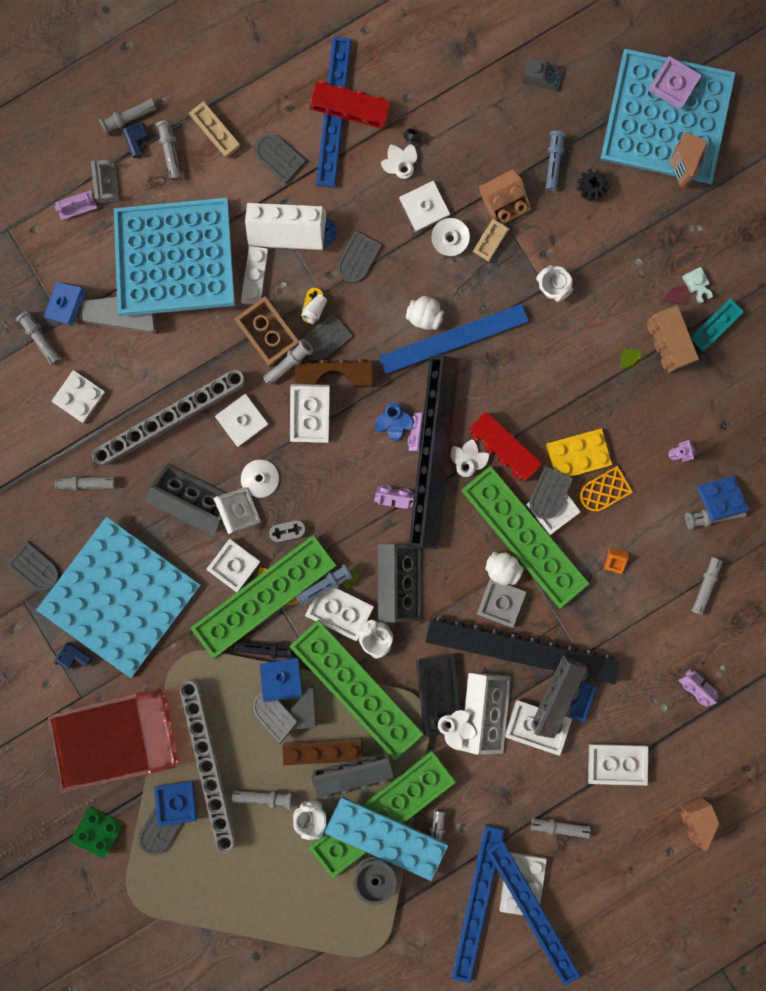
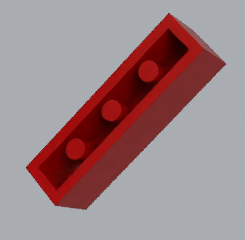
(349, 105)
(504, 446)

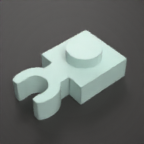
(696, 282)

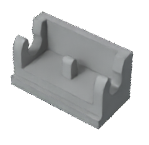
(105, 181)

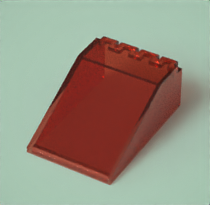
(113, 740)

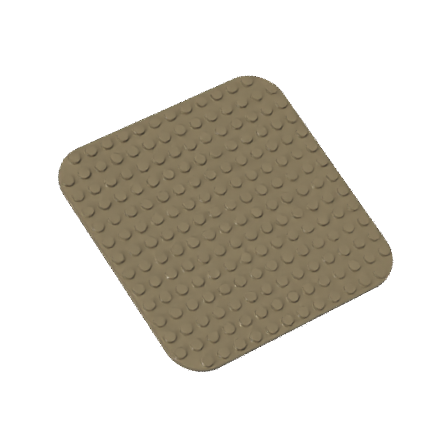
(270, 878)

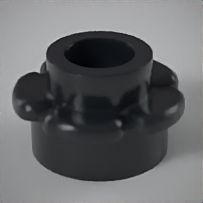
(412, 136)

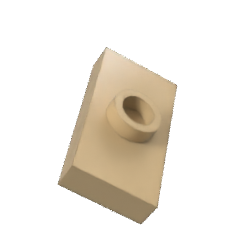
(490, 240)

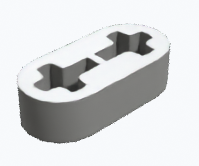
(285, 526)

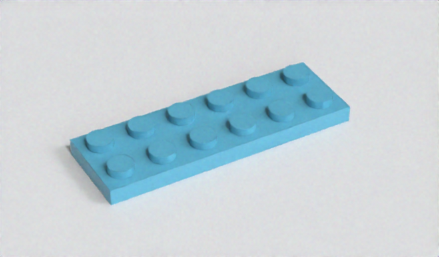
(386, 838)

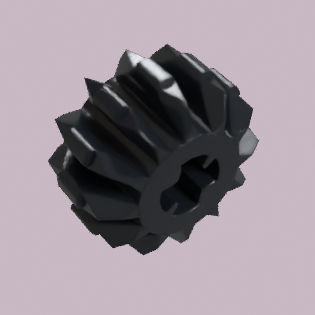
(599, 184)

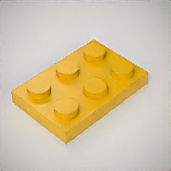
(579, 453)

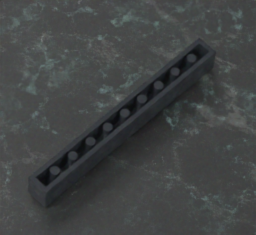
(434, 452)
(517, 650)

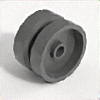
(382, 888)

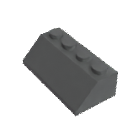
(186, 499)
(399, 583)
(559, 697)
(352, 775)

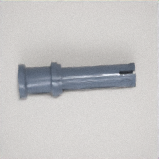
(555, 149)
(332, 581)

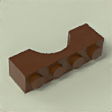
(357, 372)
(323, 752)

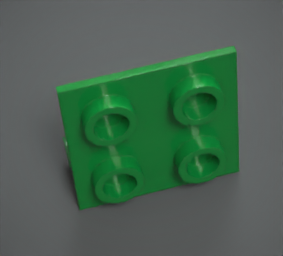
(96, 833)

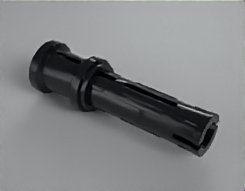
(274, 650)

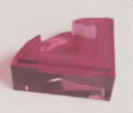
(676, 295)

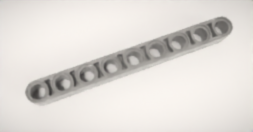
(159, 418)
(205, 774)

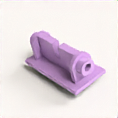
(75, 205)
(415, 437)
(684, 451)
(403, 497)
(692, 683)

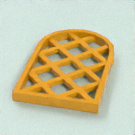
(601, 488)

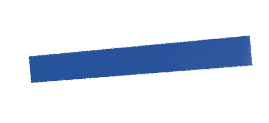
(333, 125)
(453, 339)
(476, 907)
(533, 912)

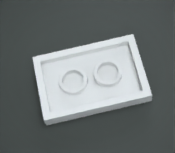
(309, 413)
(340, 612)
(520, 729)
(618, 764)
(533, 871)

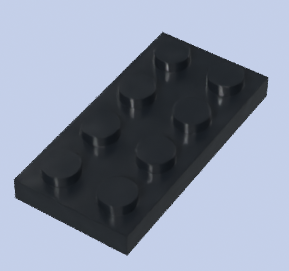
(437, 691)

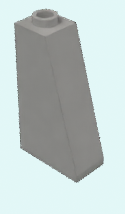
(105, 313)

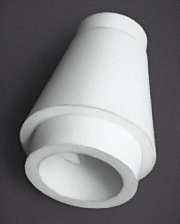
(314, 309)

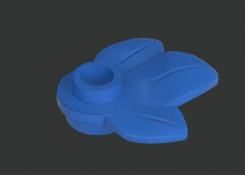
(393, 424)

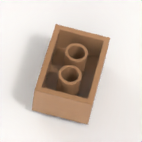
(267, 331)
(672, 339)

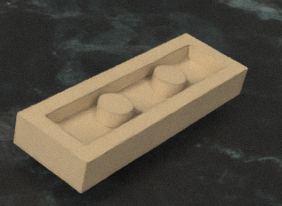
(214, 129)

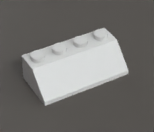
(285, 226)
(488, 709)

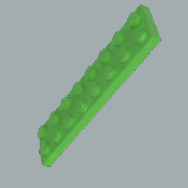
(524, 537)
(263, 596)
(356, 690)
(397, 800)

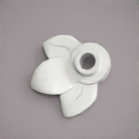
(398, 159)
(470, 456)
(459, 729)

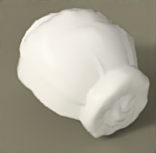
(555, 283)
(425, 313)
(504, 568)
(375, 638)
(310, 820)

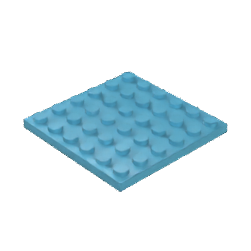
(647, 128)
(173, 257)
(118, 597)

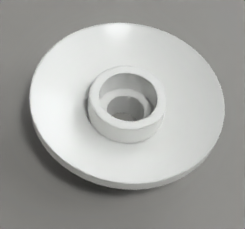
(454, 228)
(267, 485)

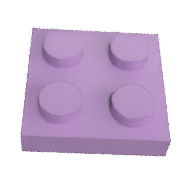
(674, 82)

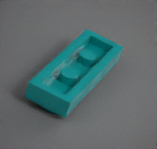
(716, 325)

